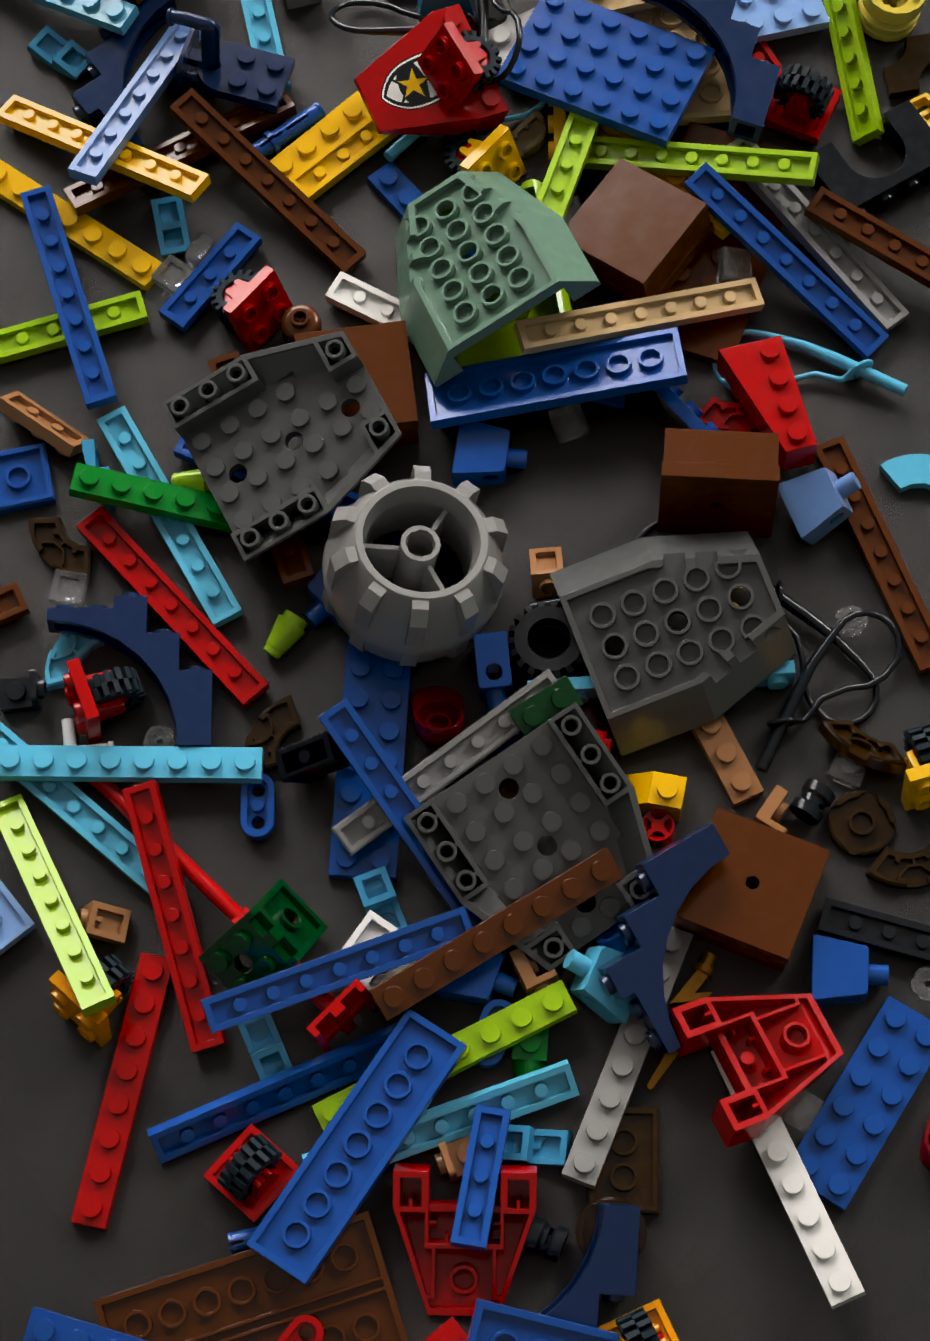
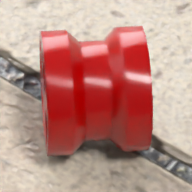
(659, 822)

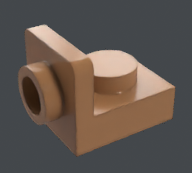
(542, 563)
(774, 809)
(105, 922)
(526, 970)
(452, 1157)

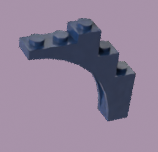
(113, 63)
(747, 78)
(157, 653)
(646, 926)
(605, 1270)

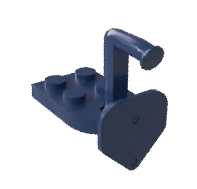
(229, 68)

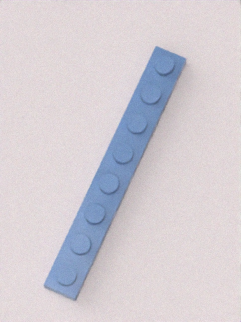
(130, 108)

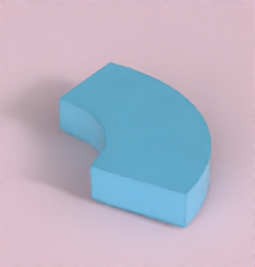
(908, 471)
(66, 648)

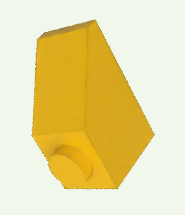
(659, 791)

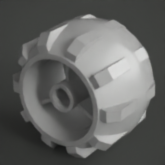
(416, 614)

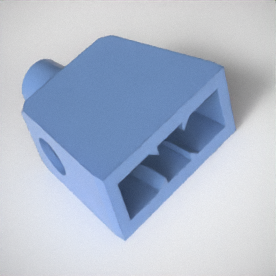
(818, 501)

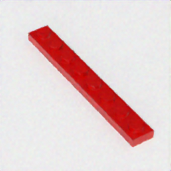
(173, 607)
(172, 911)
(123, 1093)

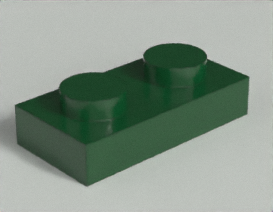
(544, 705)

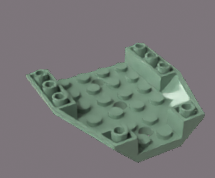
(519, 252)

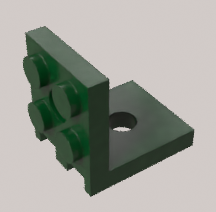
(270, 934)

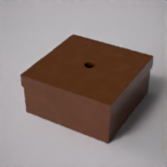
(640, 231)
(387, 359)
(718, 481)
(755, 894)

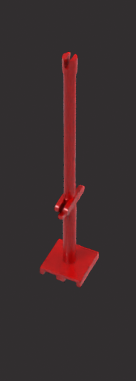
(336, 1011)

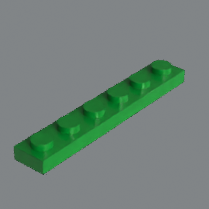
(147, 496)

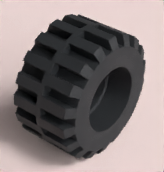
(535, 624)

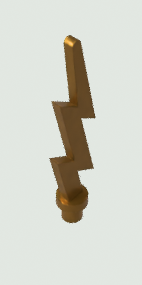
(686, 994)

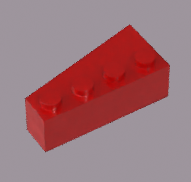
(769, 393)

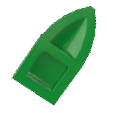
(530, 1054)

